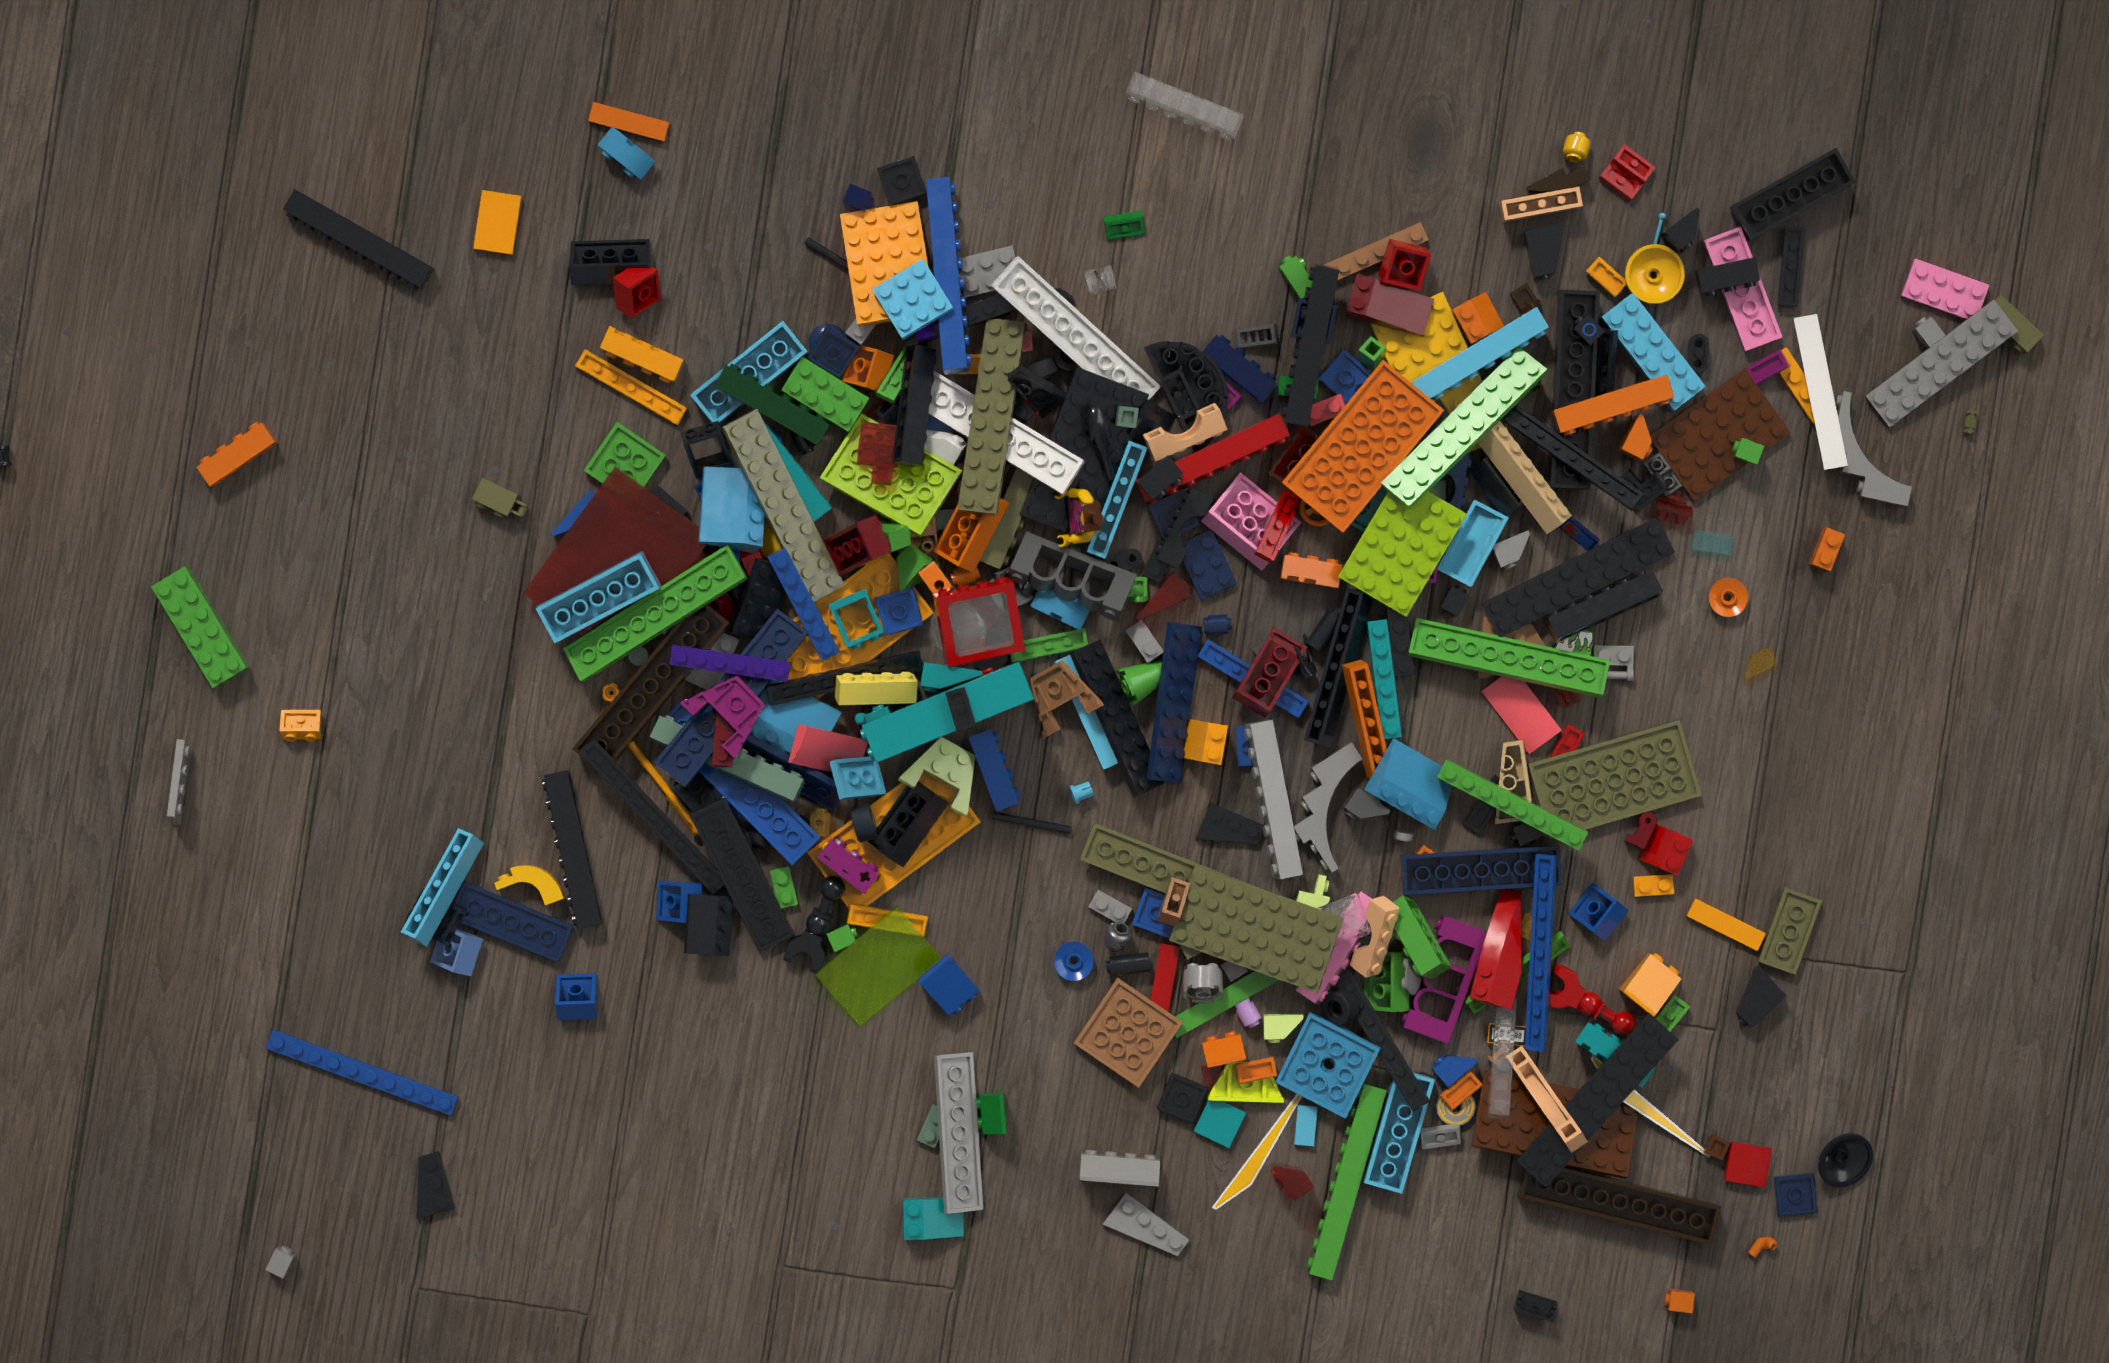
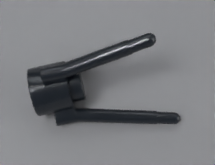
(1305, 668)

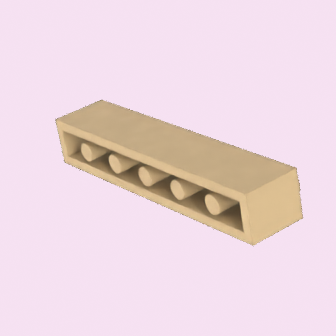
(1524, 478)

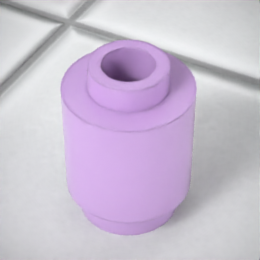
(1248, 1013)

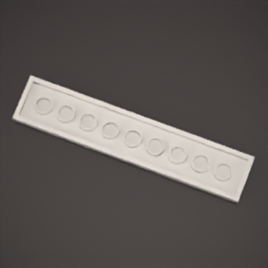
(1068, 327)
(1026, 447)

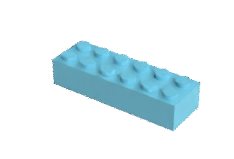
(1652, 349)
(764, 359)
(598, 597)
(1396, 1139)

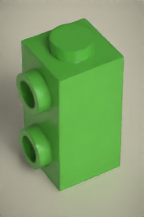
(1295, 274)

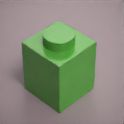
(1372, 353)
(1747, 451)
(842, 937)

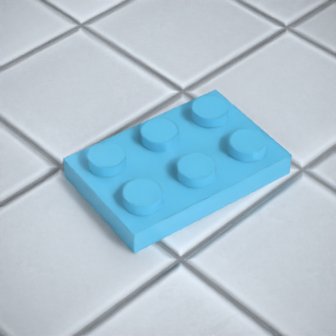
(857, 778)

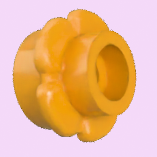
(606, 692)

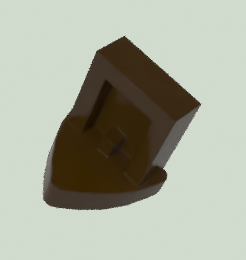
(1525, 299)

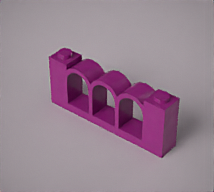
(1427, 1024)

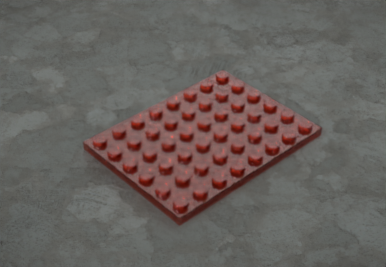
(611, 528)

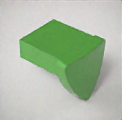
(1139, 591)

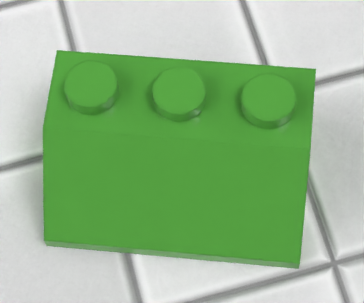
(1386, 988)

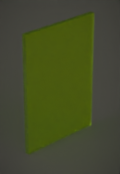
(878, 966)

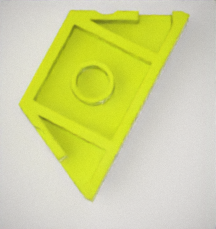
(1228, 1089)

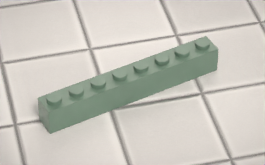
(745, 767)

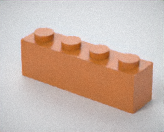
(237, 454)

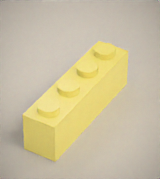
(876, 689)

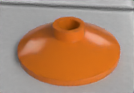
(1738, 595)

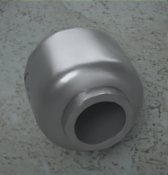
(1117, 936)

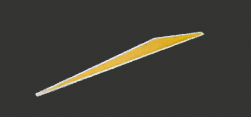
(1644, 1107)
(1253, 1165)

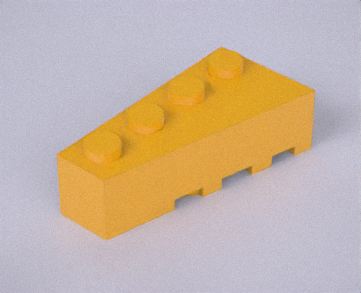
(641, 354)

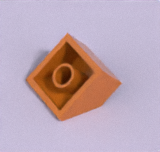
(1477, 318)
(868, 368)
(1636, 440)
(1223, 1049)

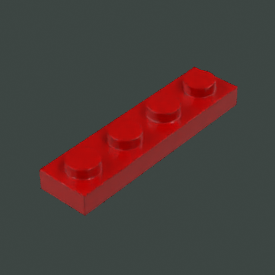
(1277, 526)

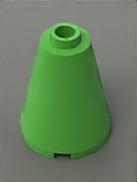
(1139, 680)

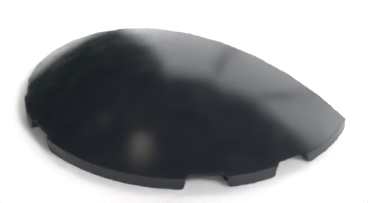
(1188, 381)

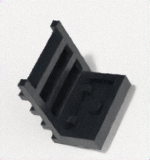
(453, 925)

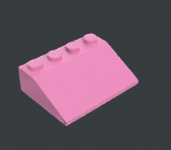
(1243, 516)

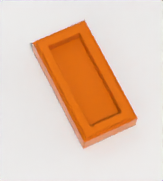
(1255, 1070)
(1461, 1089)

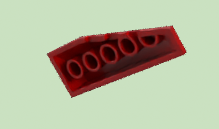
(1500, 957)

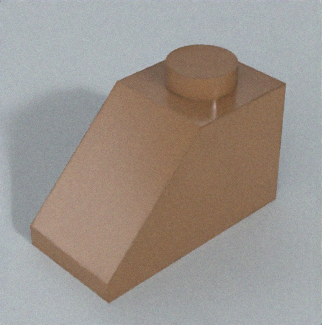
(1173, 902)

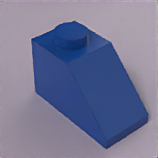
(1452, 1067)

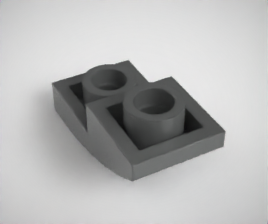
(1660, 465)

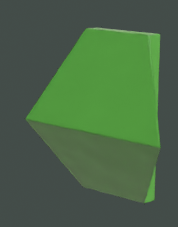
(909, 563)

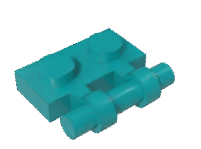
(878, 711)

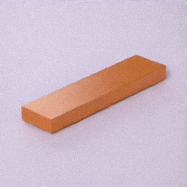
(628, 121)

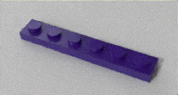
(730, 663)

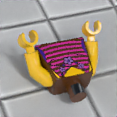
(1084, 516)

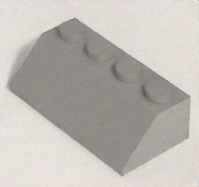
(1119, 1169)

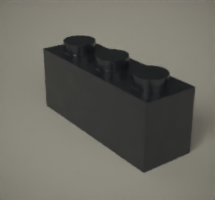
(1727, 276)

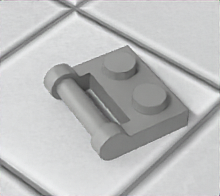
(1619, 656)

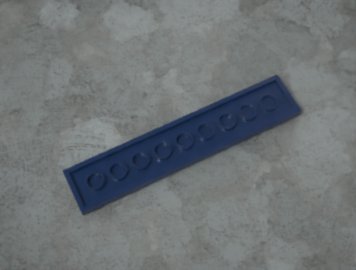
(695, 740)

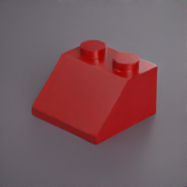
(636, 290)
(1666, 849)

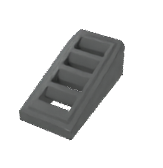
(1274, 333)

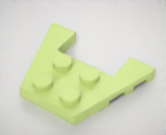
(949, 765)

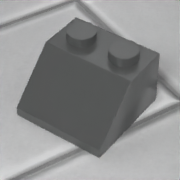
(1363, 806)

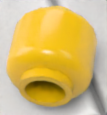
(1576, 147)

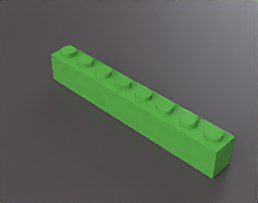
(1512, 804)

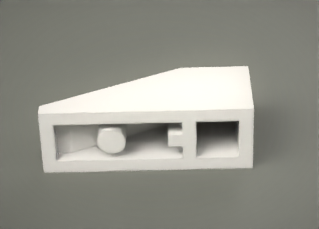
(945, 445)

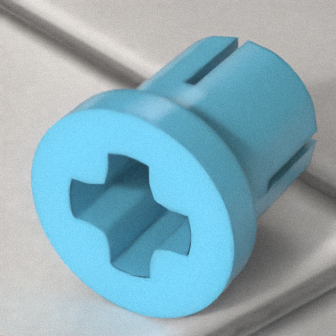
(1081, 792)

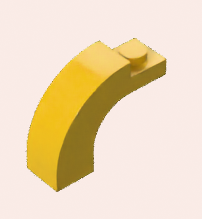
(543, 880)

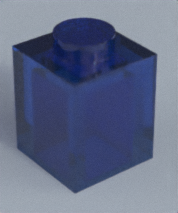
(858, 198)

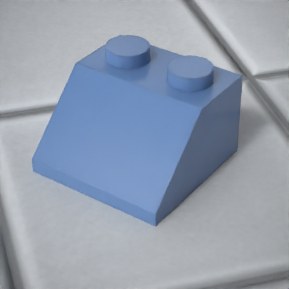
(461, 955)

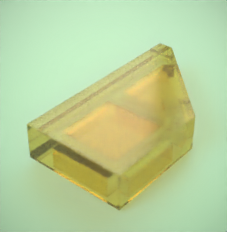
(1759, 663)

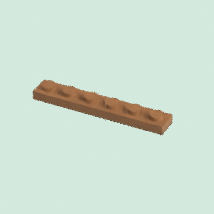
(1375, 252)

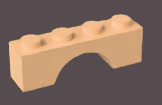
(1208, 424)
(1382, 918)

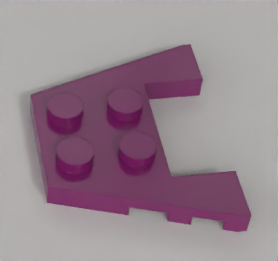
(735, 704)

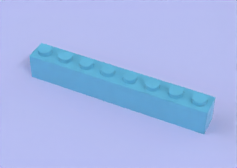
(1482, 354)

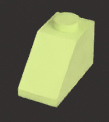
(1279, 1025)

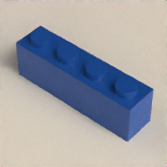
(993, 769)

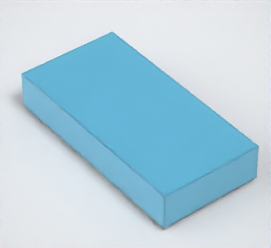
(1305, 1125)

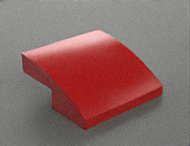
(1627, 172)
(1747, 1164)

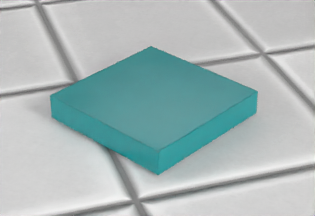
(1219, 1122)

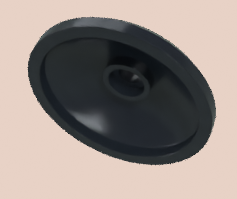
(1845, 1160)

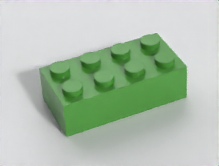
(825, 394)
(1419, 940)

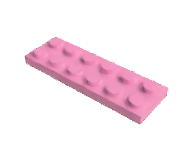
(1747, 306)

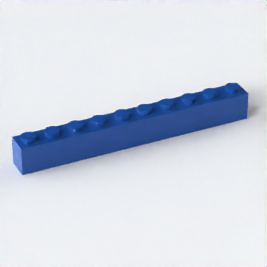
(946, 272)

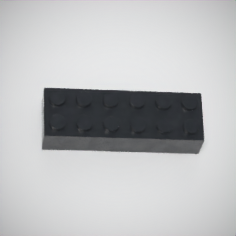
(1792, 194)

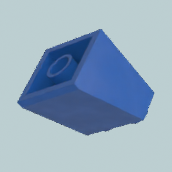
(949, 985)

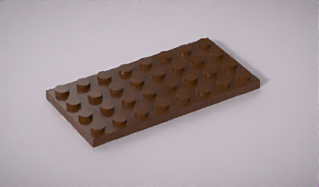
(1604, 1153)

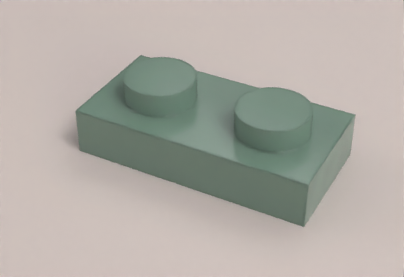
(930, 1131)

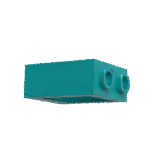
(873, 636)

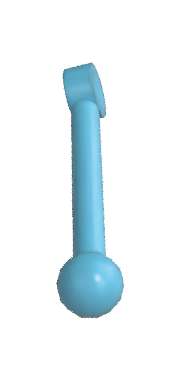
(1662, 216)

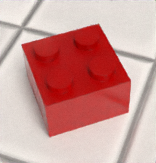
(1404, 264)

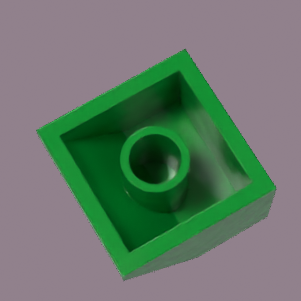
(992, 1113)

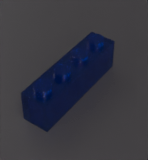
(1239, 369)

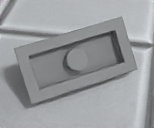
(1110, 907)
(1440, 1136)

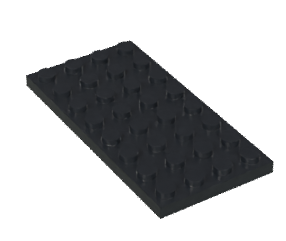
(1072, 434)

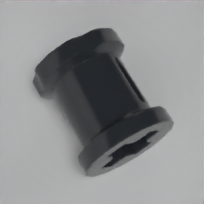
(4, 456)

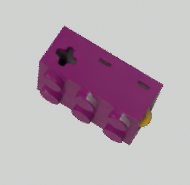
(848, 863)

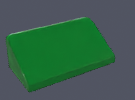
(1124, 225)

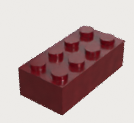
(857, 545)

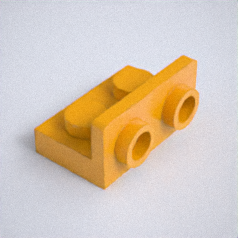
(300, 725)

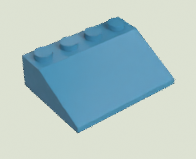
(730, 511)
(779, 722)
(1410, 784)

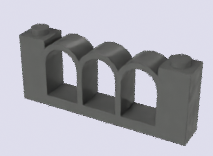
(1109, 605)

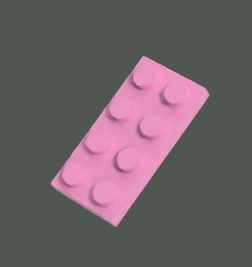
(1944, 289)

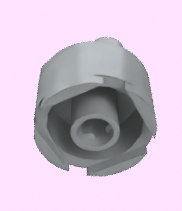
(1202, 982)

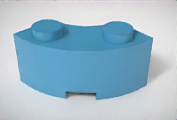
(626, 153)
(1066, 611)

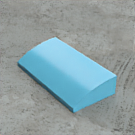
(1472, 543)

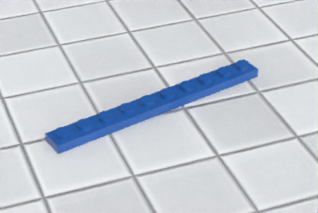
(1540, 952)
(362, 1072)

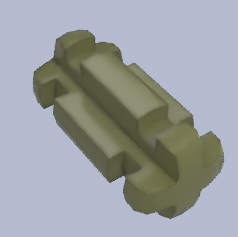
(1970, 422)

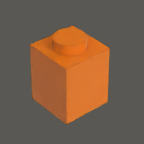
(1679, 1300)

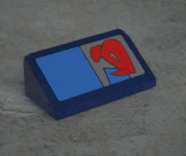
(1579, 533)

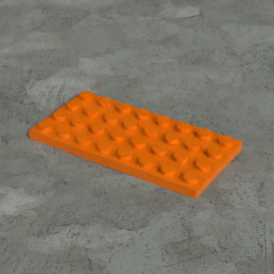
(1362, 446)

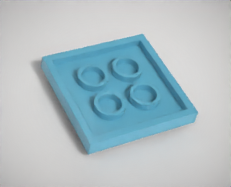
(912, 299)

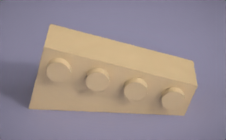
(1513, 775)

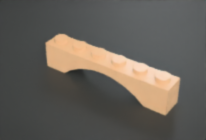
(1547, 1100)

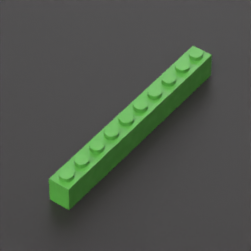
(1347, 1181)

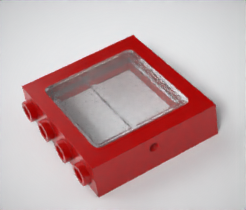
(978, 621)

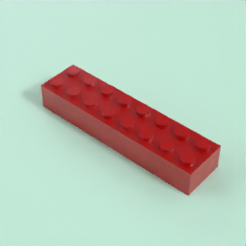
(1227, 451)

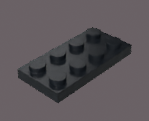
(759, 599)

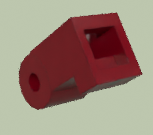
(1643, 831)

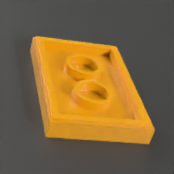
(497, 222)

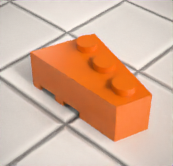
(1310, 570)

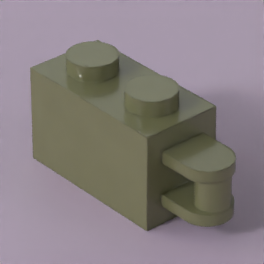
(498, 498)

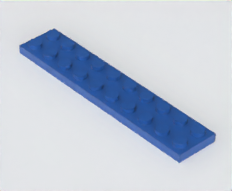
(763, 810)

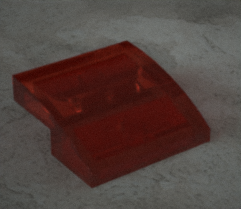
(876, 444)

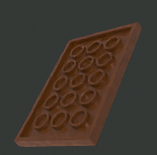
(1702, 437)

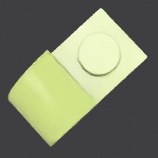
(1317, 898)

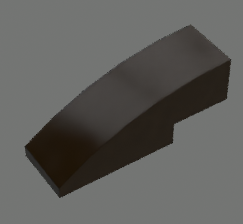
(1560, 181)

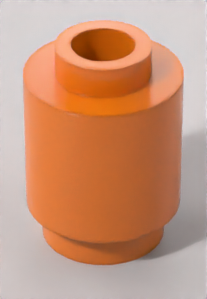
(964, 577)

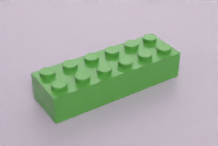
(200, 627)

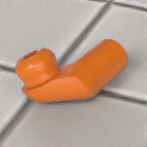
(1761, 1244)

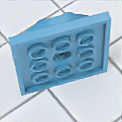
(1305, 1068)

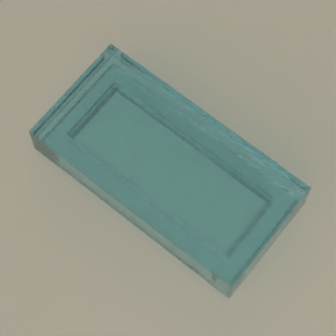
(1712, 542)

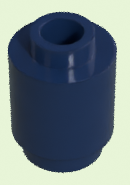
(1217, 624)

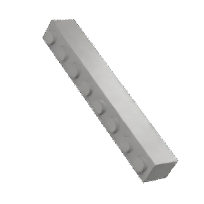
(1273, 799)

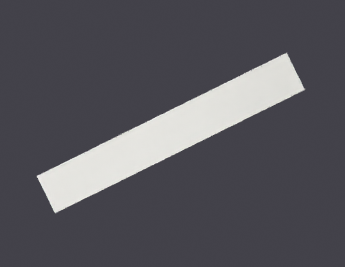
(1820, 391)

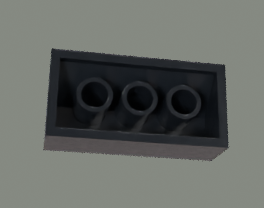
(603, 259)
(908, 823)

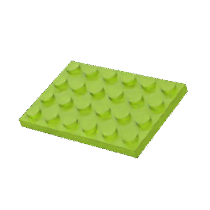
(914, 491)
(1402, 549)

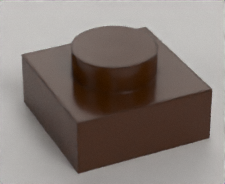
(1716, 1147)

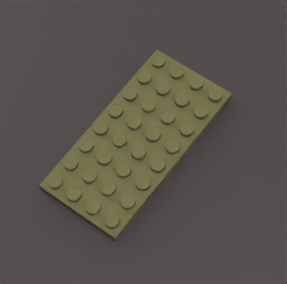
(1617, 777)
(1257, 929)

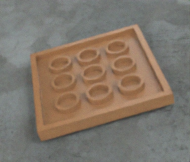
(1128, 1032)

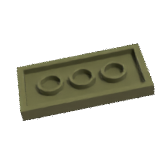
(1789, 930)

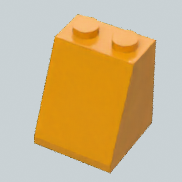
(1205, 741)
(1651, 983)

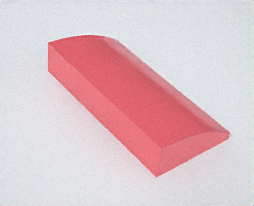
(1521, 712)
(819, 747)

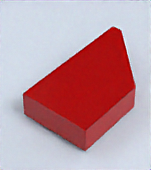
(1568, 741)

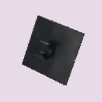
(1150, 418)

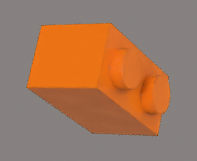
(1826, 549)

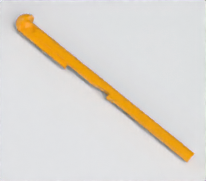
(670, 795)

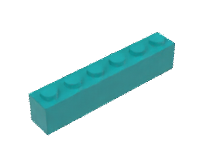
(812, 497)
(1383, 678)

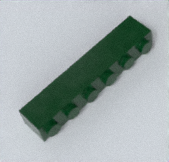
(771, 404)

